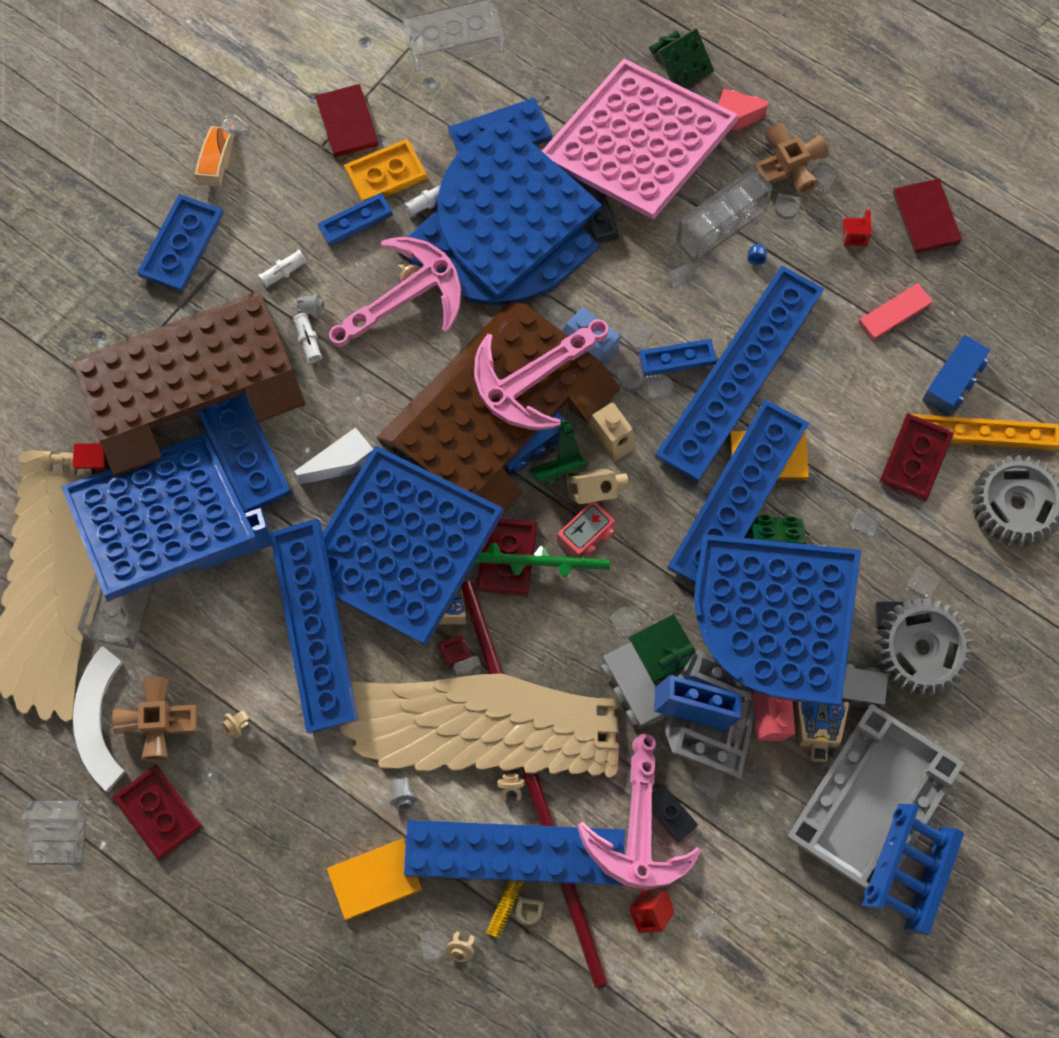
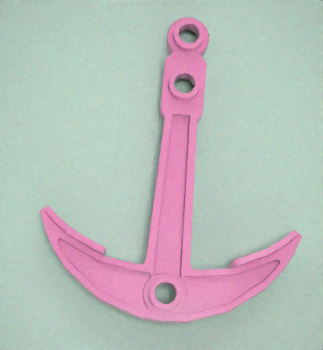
(410, 288)
(520, 381)
(625, 867)

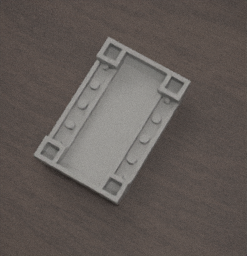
(857, 798)

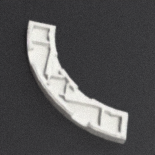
(88, 719)

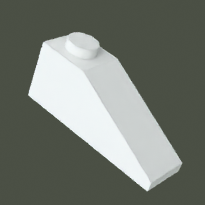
(339, 459)

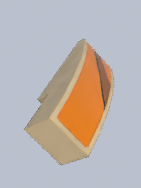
(214, 157)

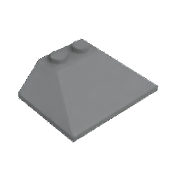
(706, 744)

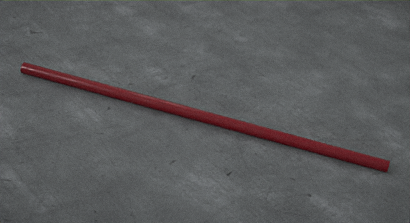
(537, 796)

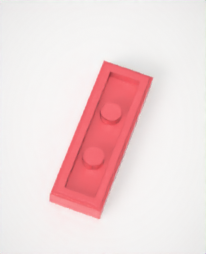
(895, 312)

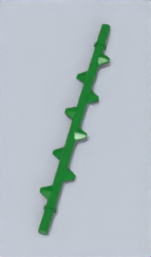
(540, 558)

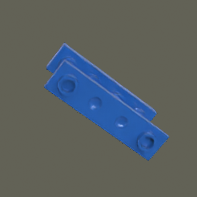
(935, 876)

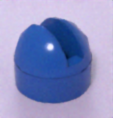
(757, 254)

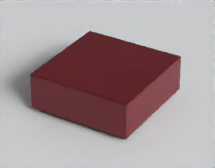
(454, 650)

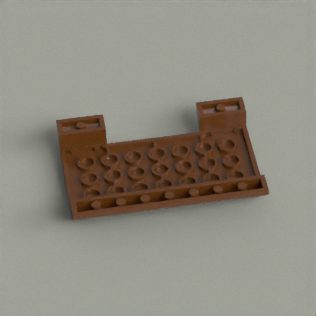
(181, 372)
(461, 439)

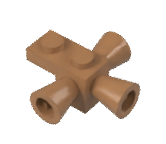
(791, 159)
(156, 719)

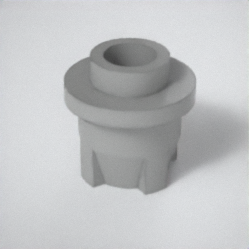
(311, 305)
(402, 794)

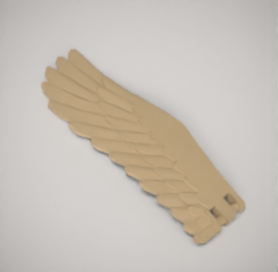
(45, 592)
(483, 723)

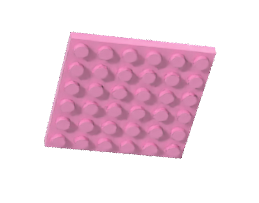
(639, 138)

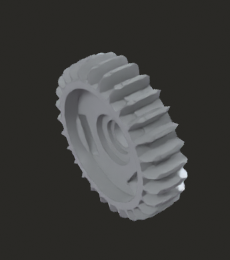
(1034, 491)
(937, 633)

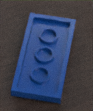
(524, 116)
(180, 243)

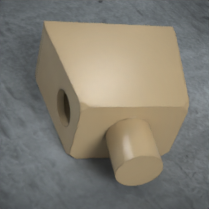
(611, 427)
(587, 486)

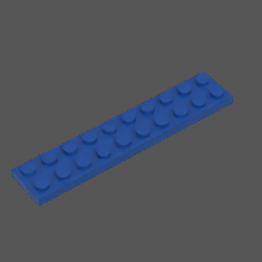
(739, 374)

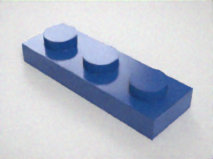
(355, 219)
(677, 357)

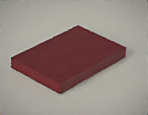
(347, 120)
(927, 215)
(916, 457)
(512, 538)
(158, 812)

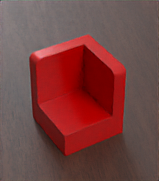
(857, 230)
(90, 457)
(652, 910)

